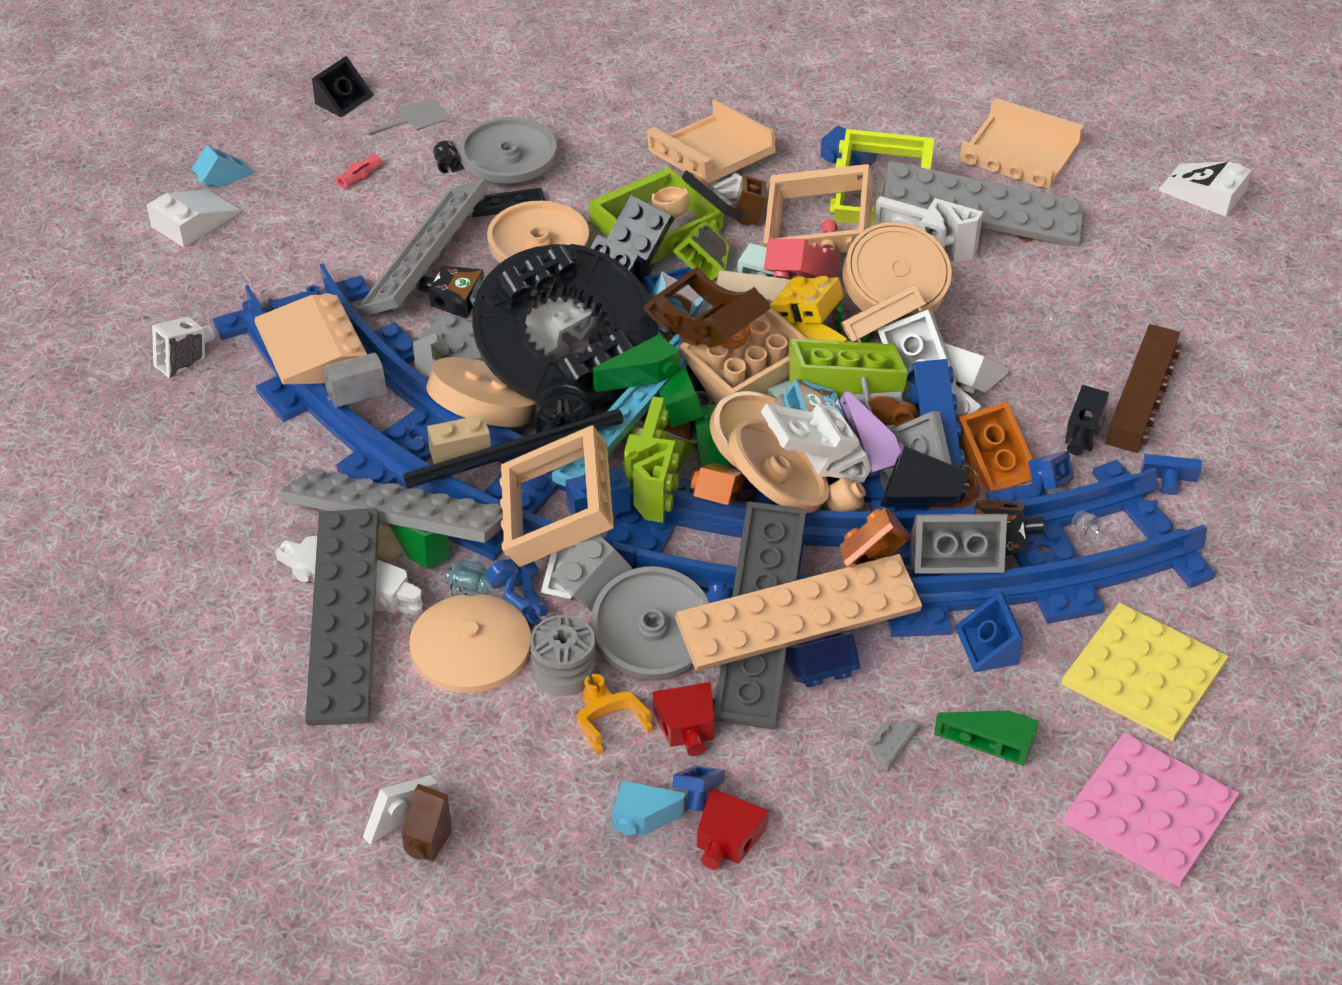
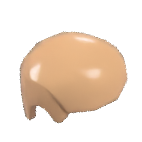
(671, 200)

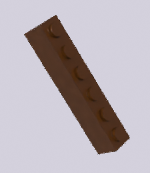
(1143, 389)

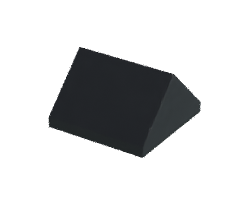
(340, 88)

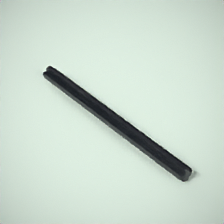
(508, 449)

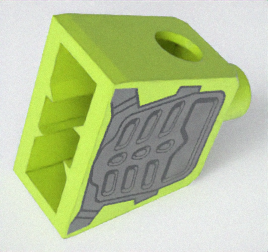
(704, 249)

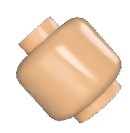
(845, 496)

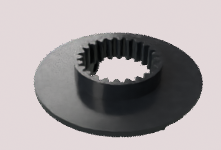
(552, 273)

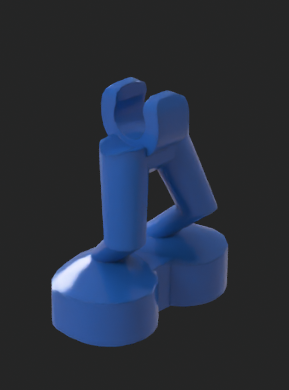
(509, 574)

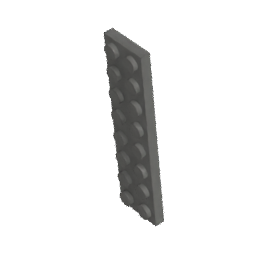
(767, 558)
(343, 618)

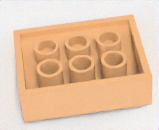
(307, 337)
(753, 367)

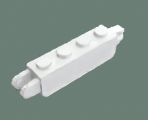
(392, 583)

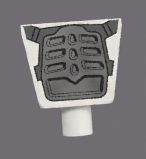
(179, 344)

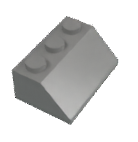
(958, 543)

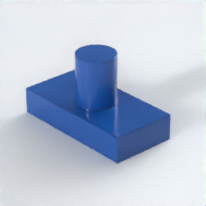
(1172, 470)
(697, 782)

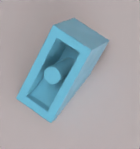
(219, 168)
(645, 808)

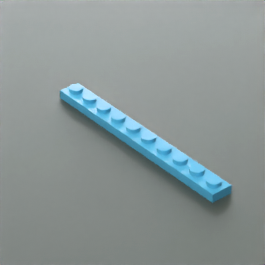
(633, 405)

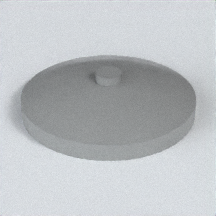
(508, 150)
(638, 624)

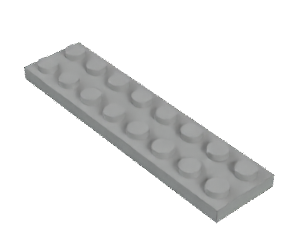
(1003, 206)
(423, 248)
(396, 505)

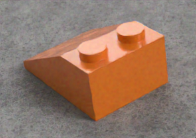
(995, 447)
(875, 539)

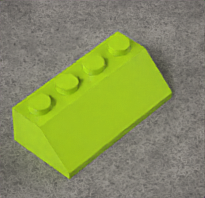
(843, 364)

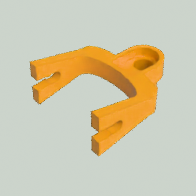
(600, 702)

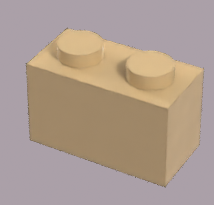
(458, 438)

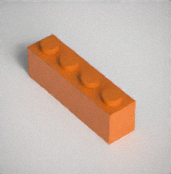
(718, 483)

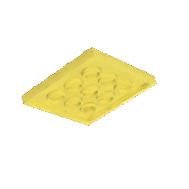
(1145, 671)

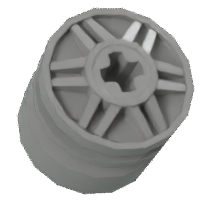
(562, 654)

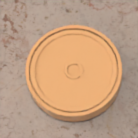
(892, 259)
(472, 390)

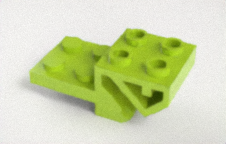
(652, 465)

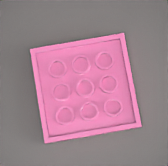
(1151, 808)

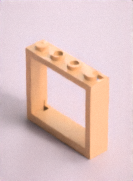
(818, 183)
(572, 529)

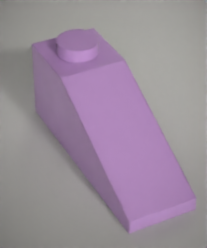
(873, 435)

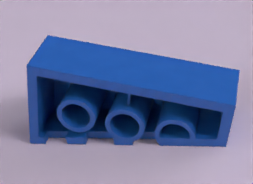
(932, 392)

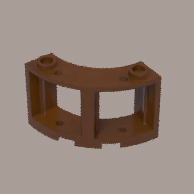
(736, 312)

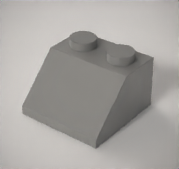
(589, 570)

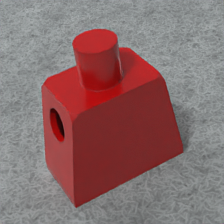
(686, 716)
(729, 828)

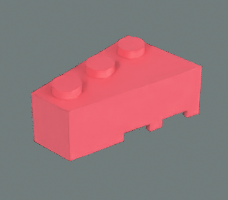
(798, 258)

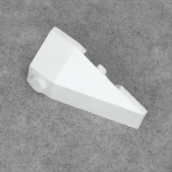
(974, 370)

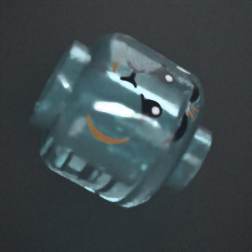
(467, 578)

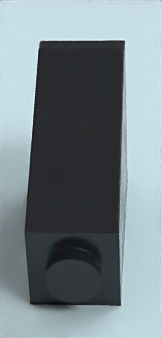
(923, 482)

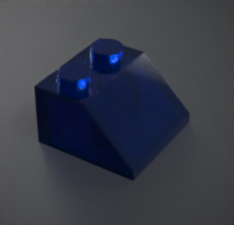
(823, 658)

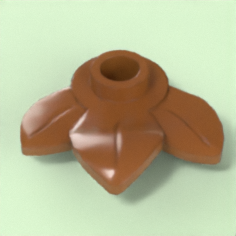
(891, 411)

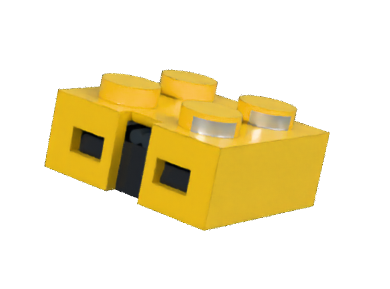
(808, 299)

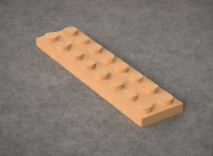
(797, 612)

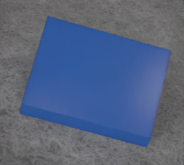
(991, 635)

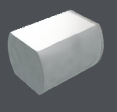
(354, 380)

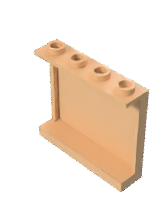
(714, 144)
(1023, 144)

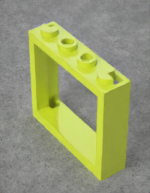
(876, 143)

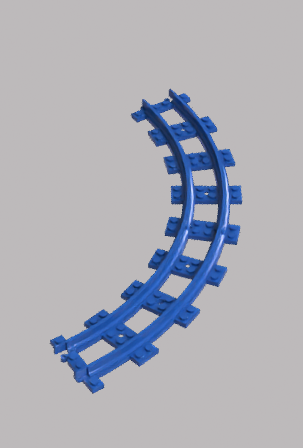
(1054, 579)

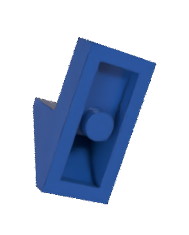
(1051, 470)

